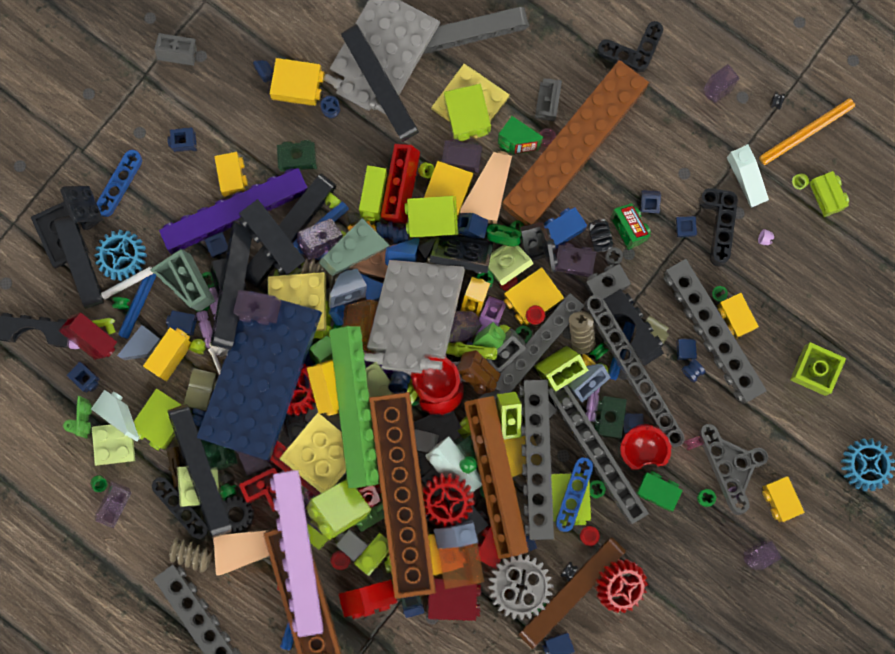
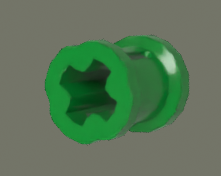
(490, 277)

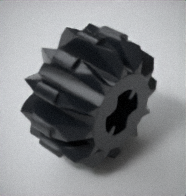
(600, 235)

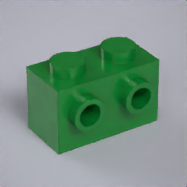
(659, 491)

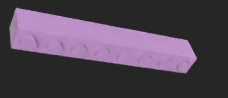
(298, 553)

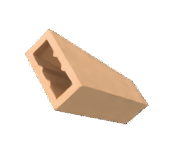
(489, 189)
(238, 550)

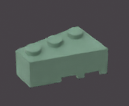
(353, 248)
(185, 280)

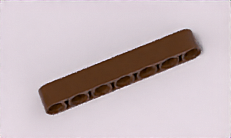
(571, 593)

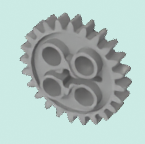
(538, 590)

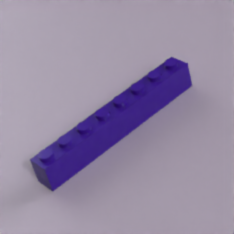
(220, 217)

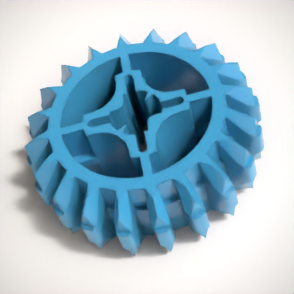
(123, 240)
(880, 454)

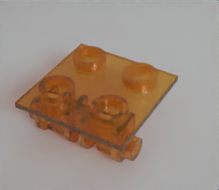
(461, 566)

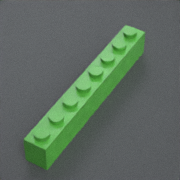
(354, 407)

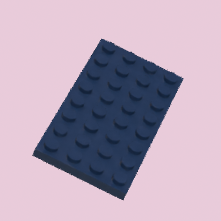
(259, 381)

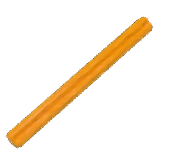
(807, 131)

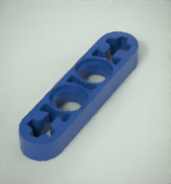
(121, 184)
(576, 495)

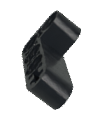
(719, 227)

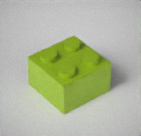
(818, 369)

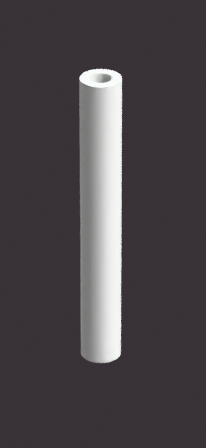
(126, 283)

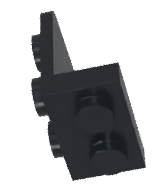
(81, 205)
(538, 244)

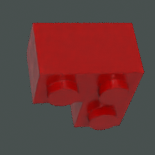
(259, 487)
(365, 600)

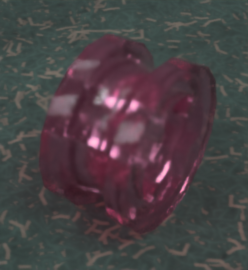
(547, 131)
(693, 443)

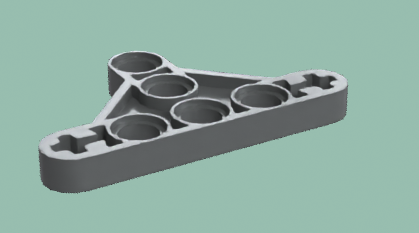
(735, 475)

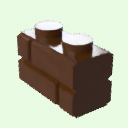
(478, 372)

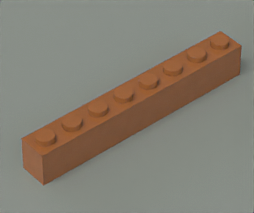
(496, 477)

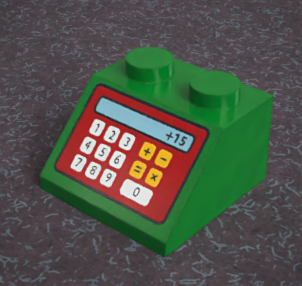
(518, 138)
(630, 226)

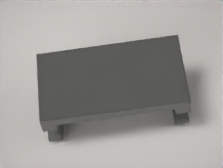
(175, 49)
(548, 99)

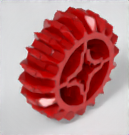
(307, 402)
(455, 497)
(628, 587)

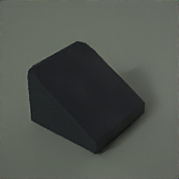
(426, 248)

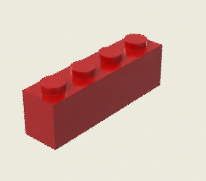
(400, 183)

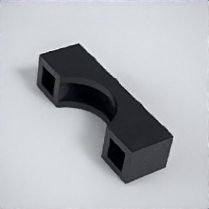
(13, 327)
(644, 344)

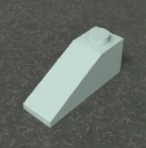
(748, 175)
(116, 413)
(446, 460)

